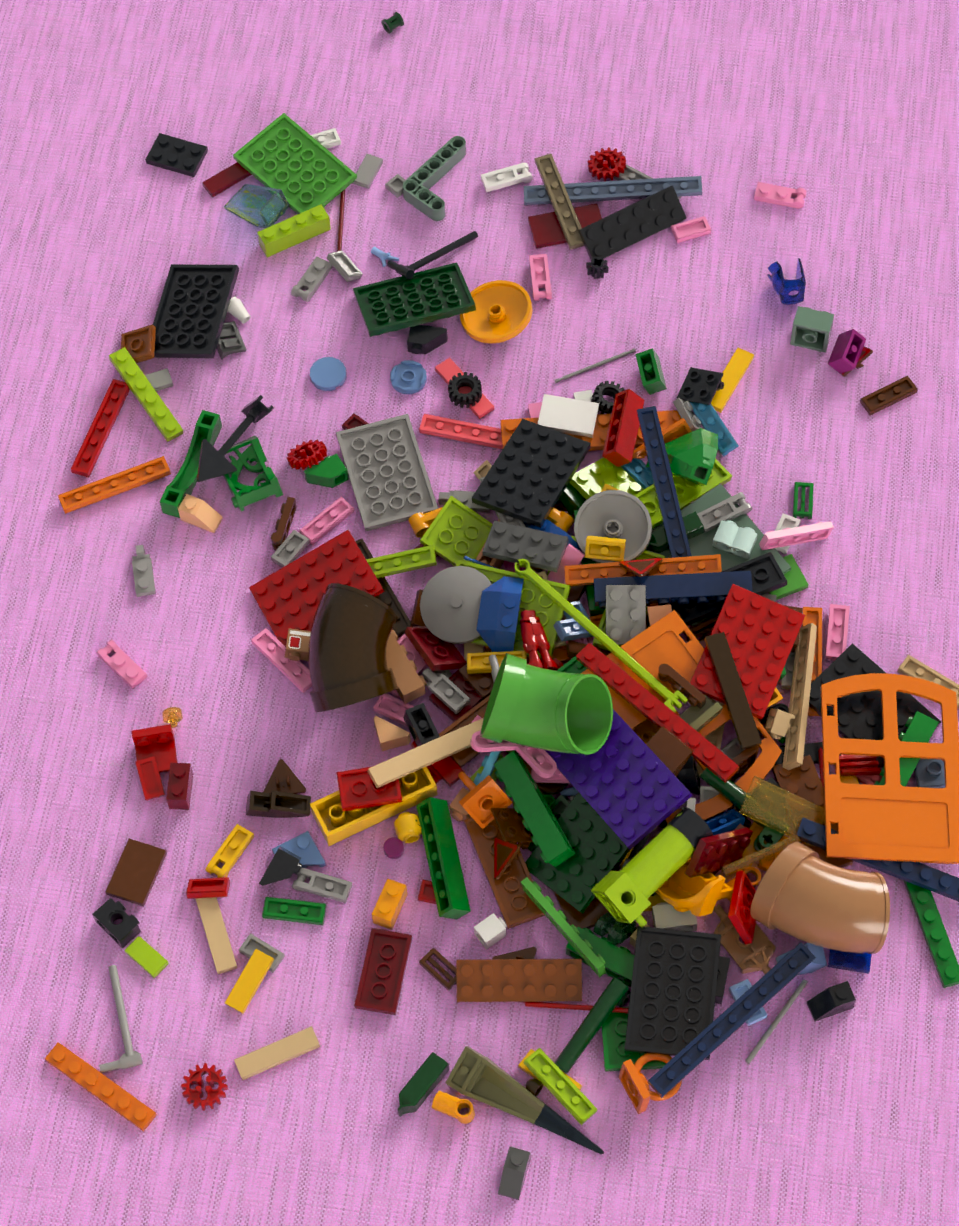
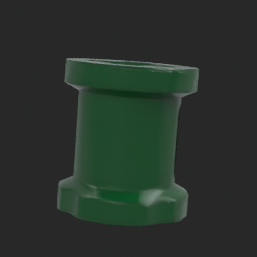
(392, 22)

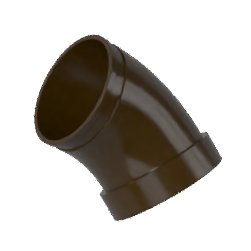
(349, 648)

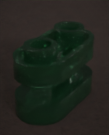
(616, 930)

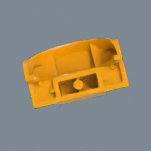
(695, 893)

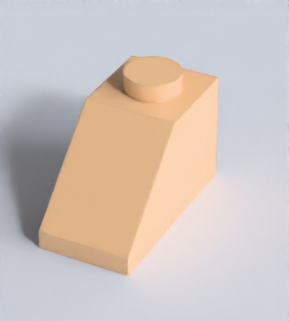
(199, 513)

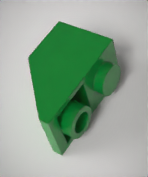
(327, 473)

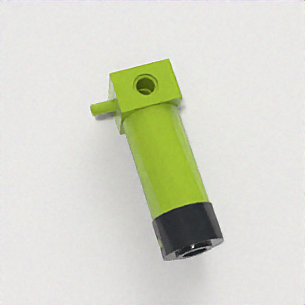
(627, 891)

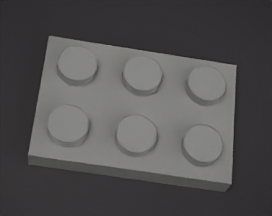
(625, 612)

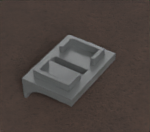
(230, 345)

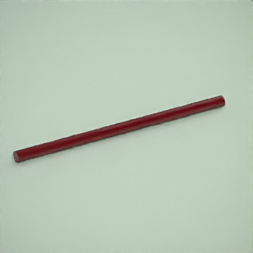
(341, 218)

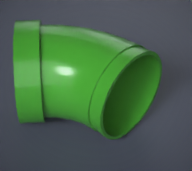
(548, 709)

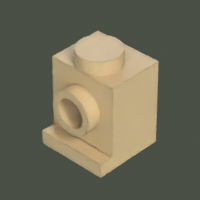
(778, 723)

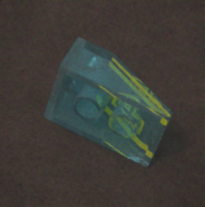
(258, 205)

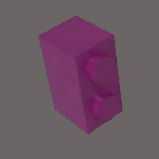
(847, 351)

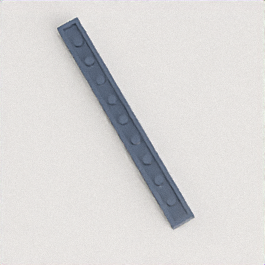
(616, 190)

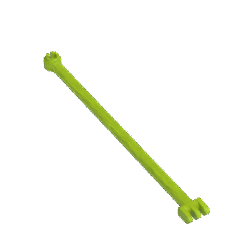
(671, 699)

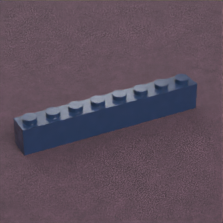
(678, 587)

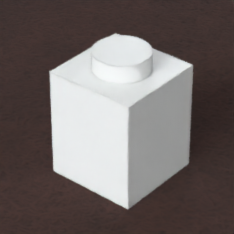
(490, 930)

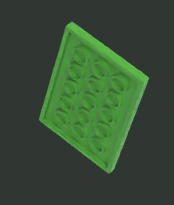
(296, 163)

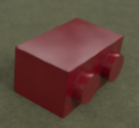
(179, 786)

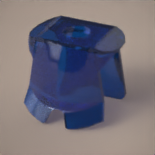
(784, 286)

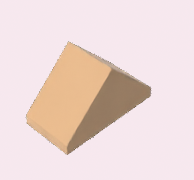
(390, 735)

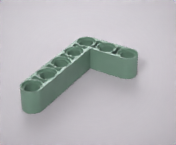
(417, 186)

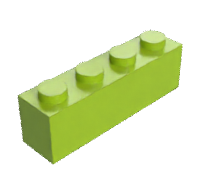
(294, 230)

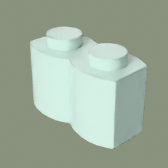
(735, 539)

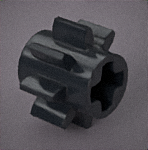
(597, 267)

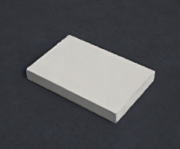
(568, 415)

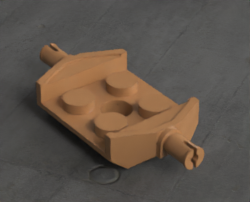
(750, 956)

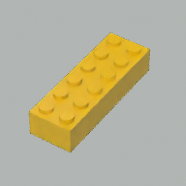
(340, 825)

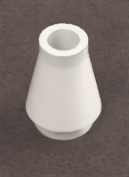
(238, 310)

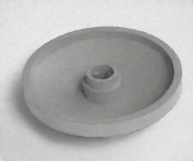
(614, 516)
(453, 603)

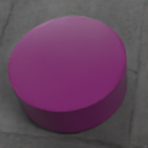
(393, 848)

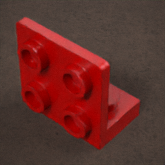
(156, 742)

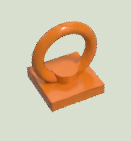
(482, 799)
(636, 1083)

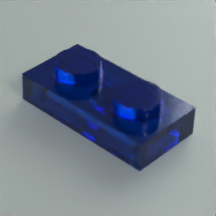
(849, 961)

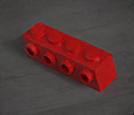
(623, 428)

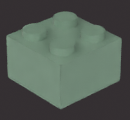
(812, 329)

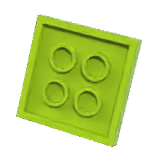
(594, 477)
(457, 532)

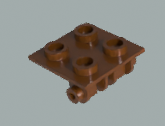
(511, 826)

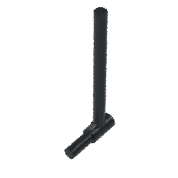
(408, 271)

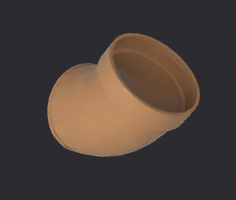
(823, 902)

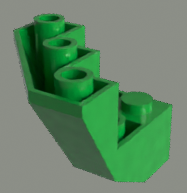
(693, 455)

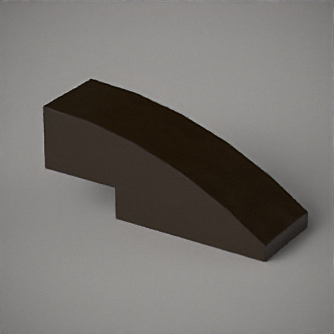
(277, 804)

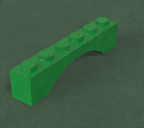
(208, 428)

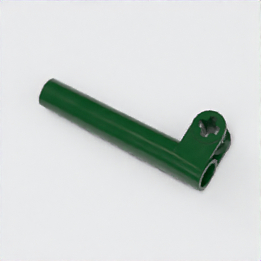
(736, 797)
(614, 994)

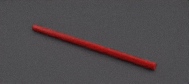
(570, 1006)

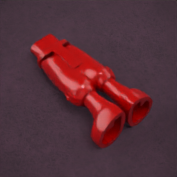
(535, 640)

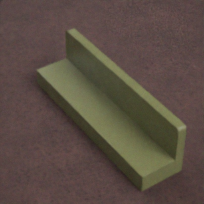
(701, 717)

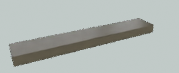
(559, 200)

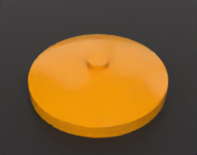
(500, 312)

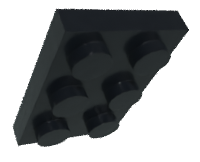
(176, 155)

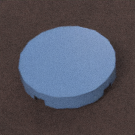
(328, 373)
(408, 377)

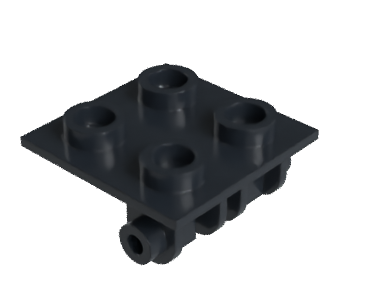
(700, 386)

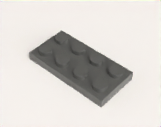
(516, 542)

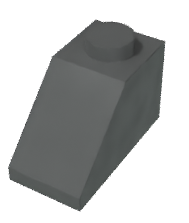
(514, 1173)

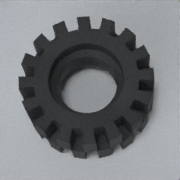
(605, 389)
(464, 399)

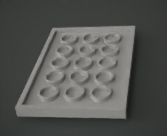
(386, 472)

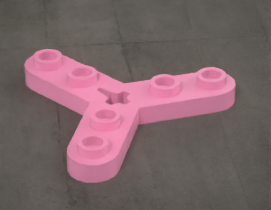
(538, 759)

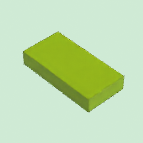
(146, 956)

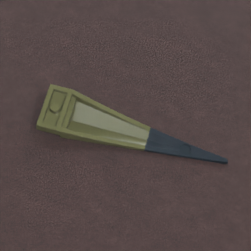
(488, 1083)

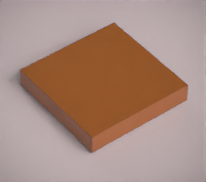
(140, 343)

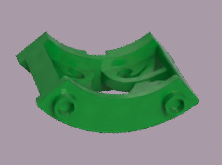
(251, 494)

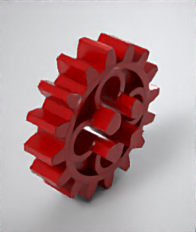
(601, 168)
(298, 457)
(194, 1095)

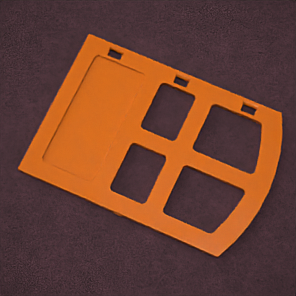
(663, 645)
(891, 819)

